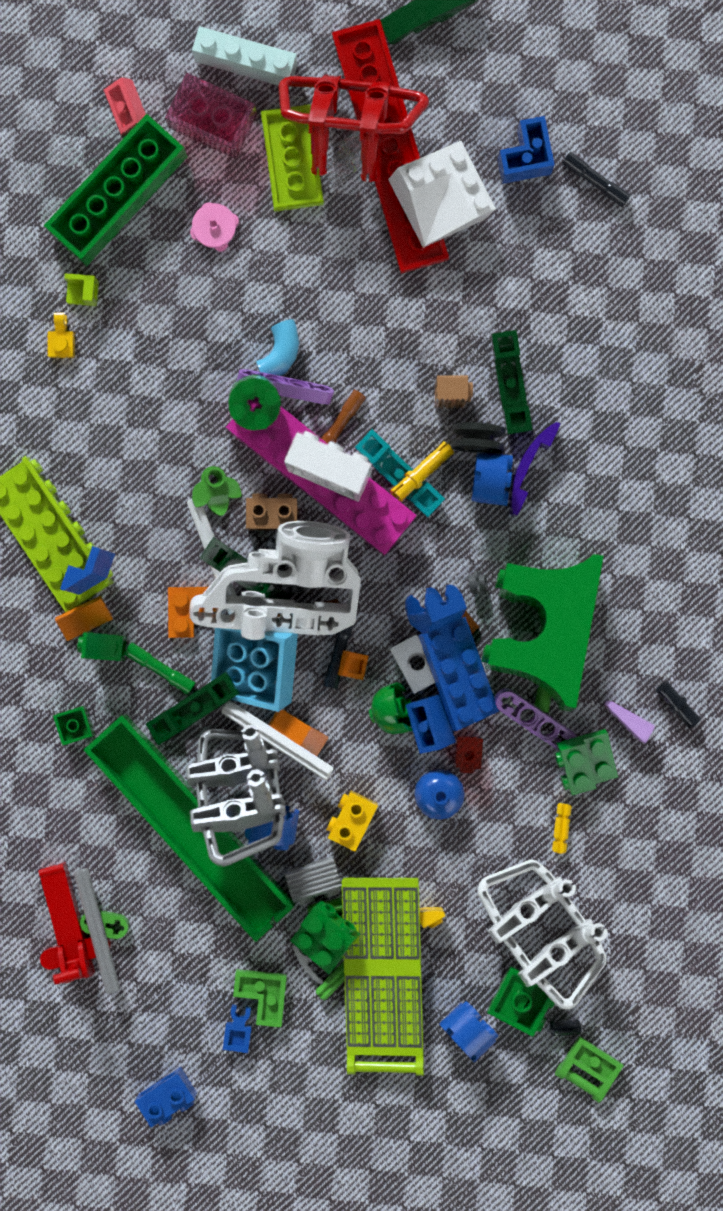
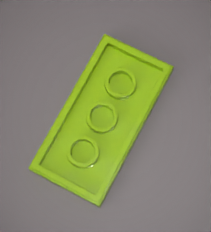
(290, 161)

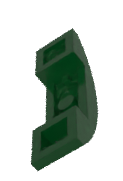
(510, 382)
(221, 556)
(192, 708)

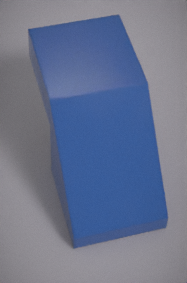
(96, 570)

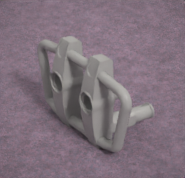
(249, 767)

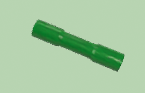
(146, 660)

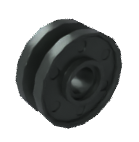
(478, 437)

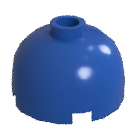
(439, 794)

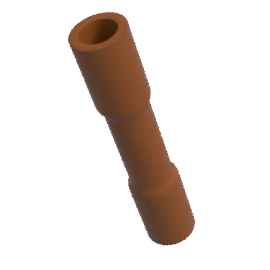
(348, 410)

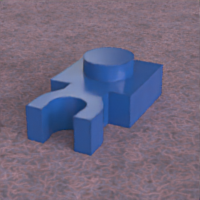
(237, 1032)

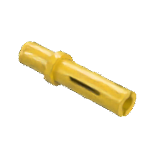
(414, 478)

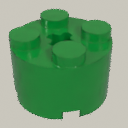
(260, 416)

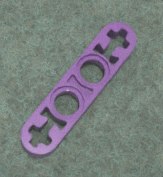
(295, 388)
(539, 718)

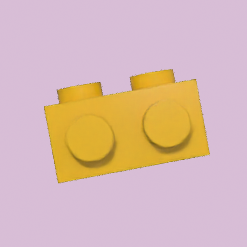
(352, 820)

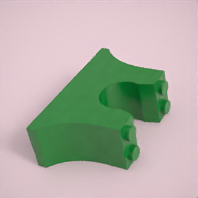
(566, 610)

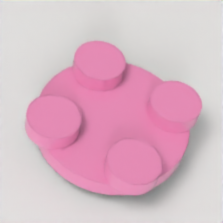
(214, 226)

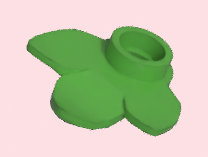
(217, 494)

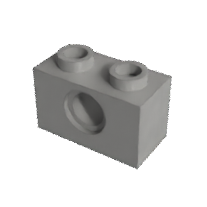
(402, 654)

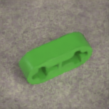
(111, 918)

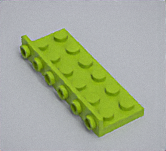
(45, 530)

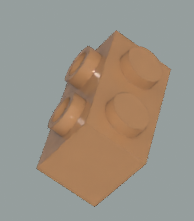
(269, 513)

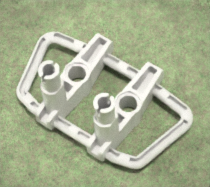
(567, 945)

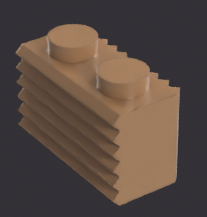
(452, 391)

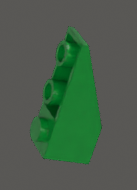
(102, 646)

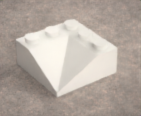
(441, 193)
(328, 465)

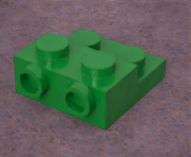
(586, 761)
(325, 936)
(520, 1005)

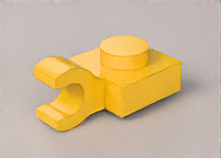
(61, 342)

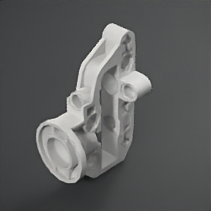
(311, 552)

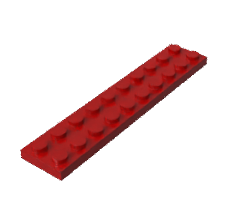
(367, 58)

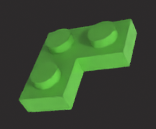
(267, 988)

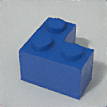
(533, 155)

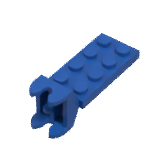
(452, 656)

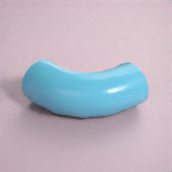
(284, 350)

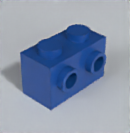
(430, 724)
(166, 1097)

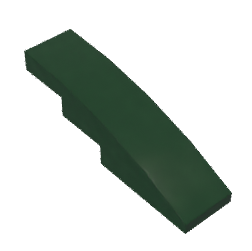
(419, 16)

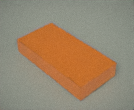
(83, 618)

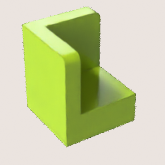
(81, 289)

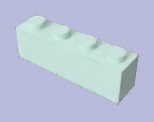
(243, 56)

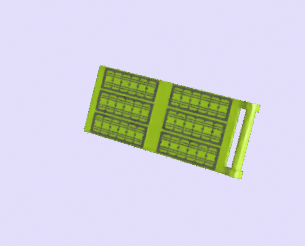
(383, 974)

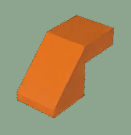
(298, 731)

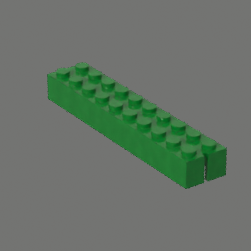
(166, 804)

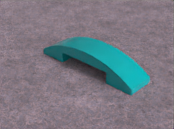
(394, 469)

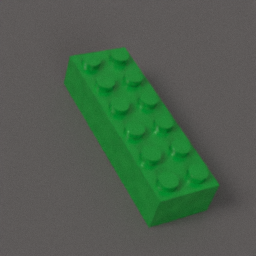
(116, 190)

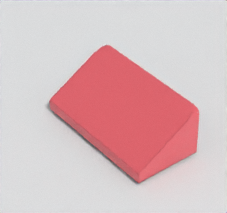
(124, 104)

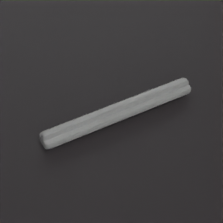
(97, 930)

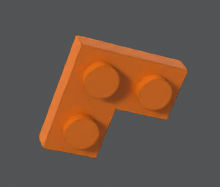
(179, 611)

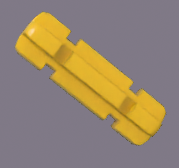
(561, 828)

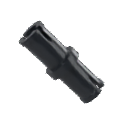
(678, 704)

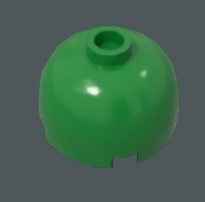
(390, 710)

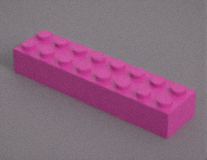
(377, 515)

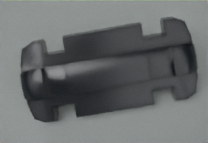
(565, 1027)

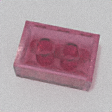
(211, 115)

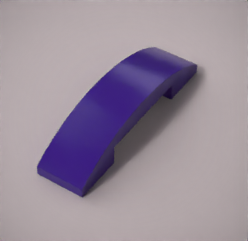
(517, 495)

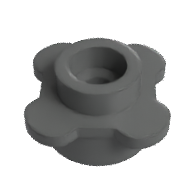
(478, 583)

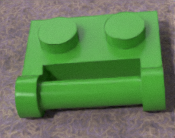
(592, 1061)

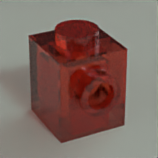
(468, 753)

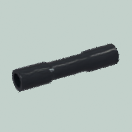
(583, 170)
(332, 678)

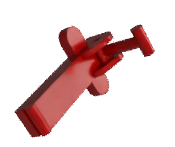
(73, 950)

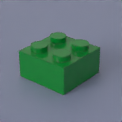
(74, 725)

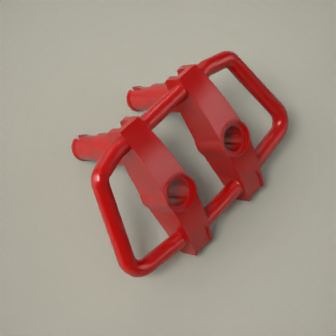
(370, 126)

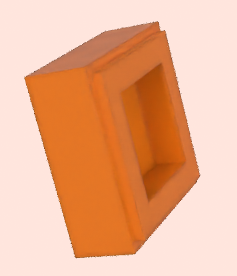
(353, 665)

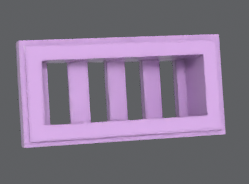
(634, 724)

